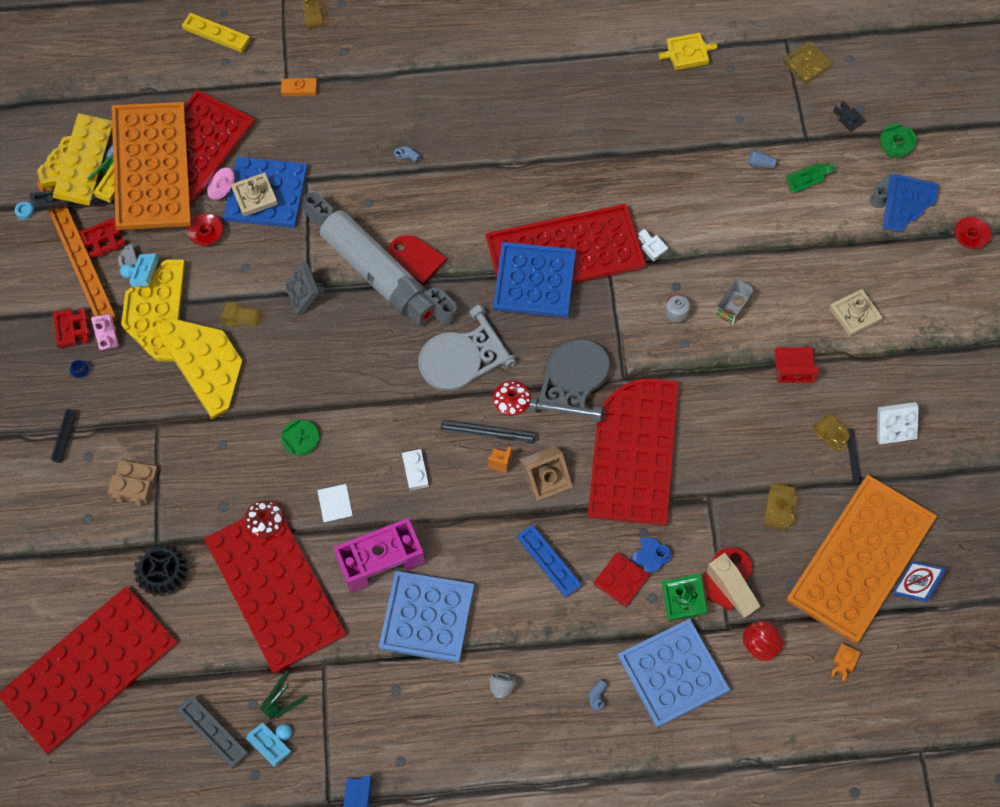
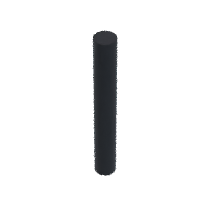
(853, 457)

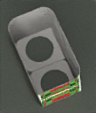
(740, 289)

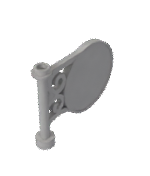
(453, 359)

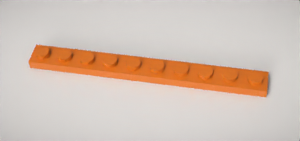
(80, 260)

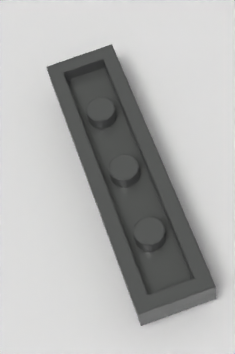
(212, 732)

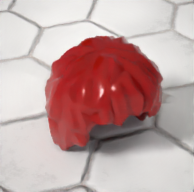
(762, 640)

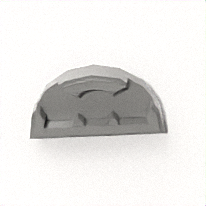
(127, 256)

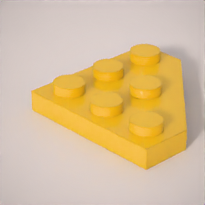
(50, 170)

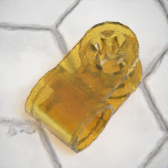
(312, 13)
(831, 432)

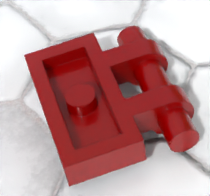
(99, 234)
(65, 327)

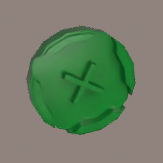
(300, 438)

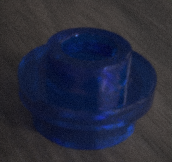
(77, 364)

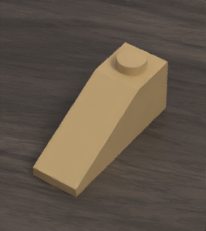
(733, 585)

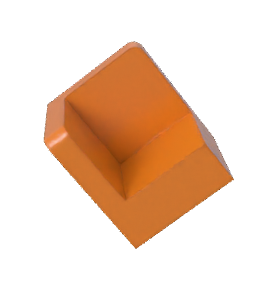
(500, 460)

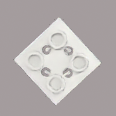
(897, 417)

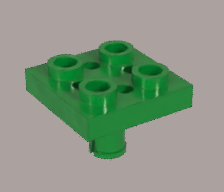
(682, 592)

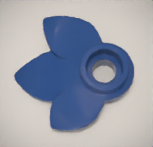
(649, 554)

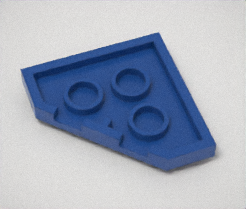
(907, 201)

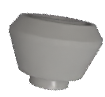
(501, 684)

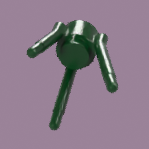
(271, 706)

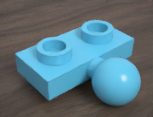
(142, 272)
(271, 744)

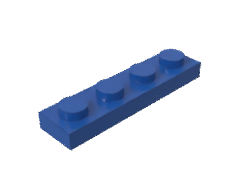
(548, 561)

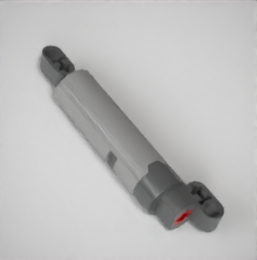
(378, 265)

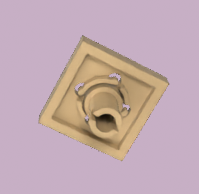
(251, 191)
(856, 307)

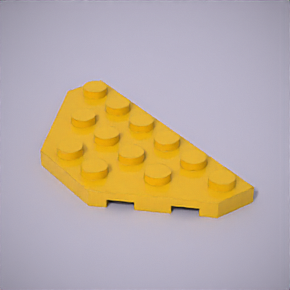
(152, 305)
(205, 361)

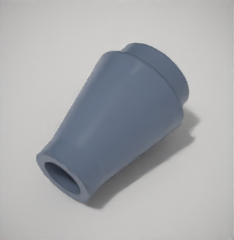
(761, 160)

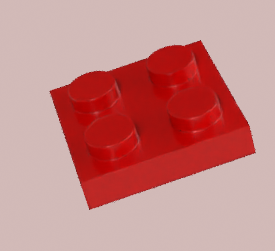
(621, 579)

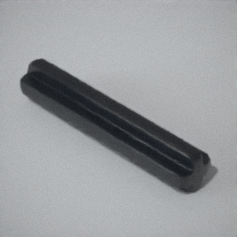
(63, 436)

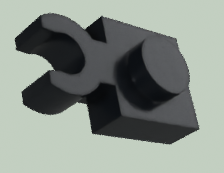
(849, 118)

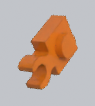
(845, 660)

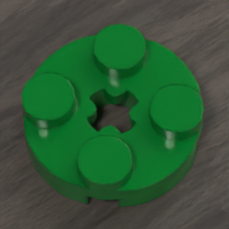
(894, 149)

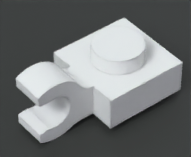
(652, 246)

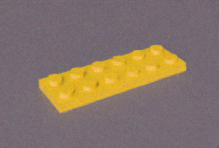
(82, 158)

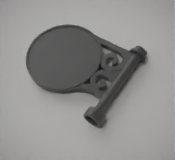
(575, 370)

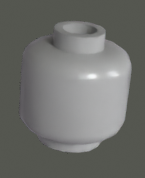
(677, 308)

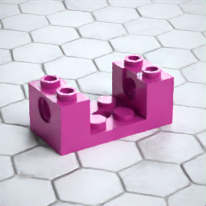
(359, 562)

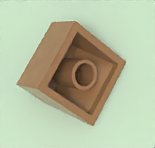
(546, 472)

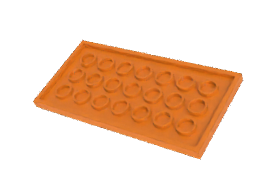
(150, 166)
(861, 559)

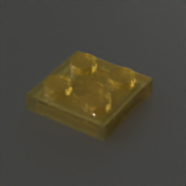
(807, 62)

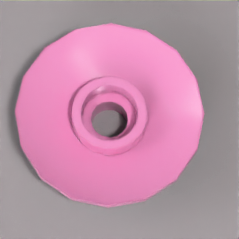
(221, 183)

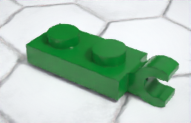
(808, 176)

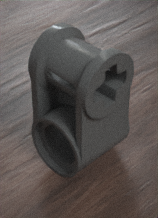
(880, 191)

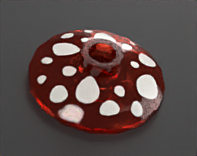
(263, 527)

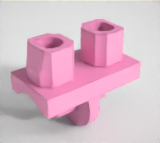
(105, 331)

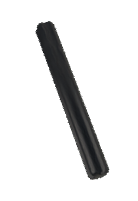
(488, 431)

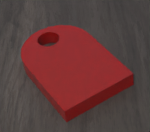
(416, 257)
(712, 591)

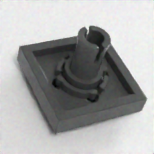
(302, 288)

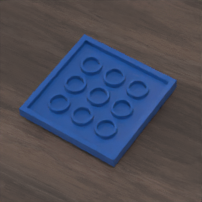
(287, 183)
(534, 279)

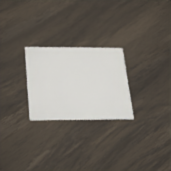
(334, 503)

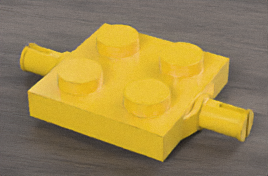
(687, 51)

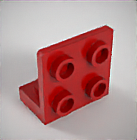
(795, 365)

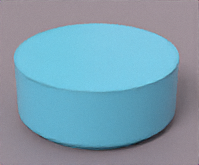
(24, 210)

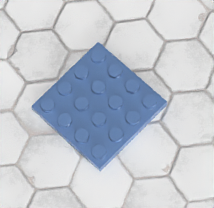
(426, 617)
(673, 673)

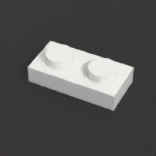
(415, 469)

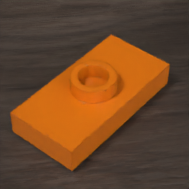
(299, 87)

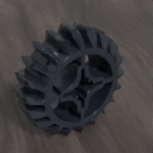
(173, 557)

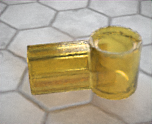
(234, 314)

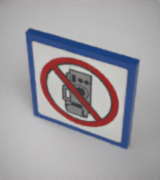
(919, 581)

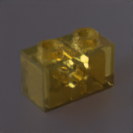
(774, 516)

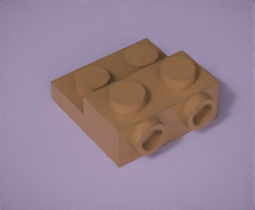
(132, 483)

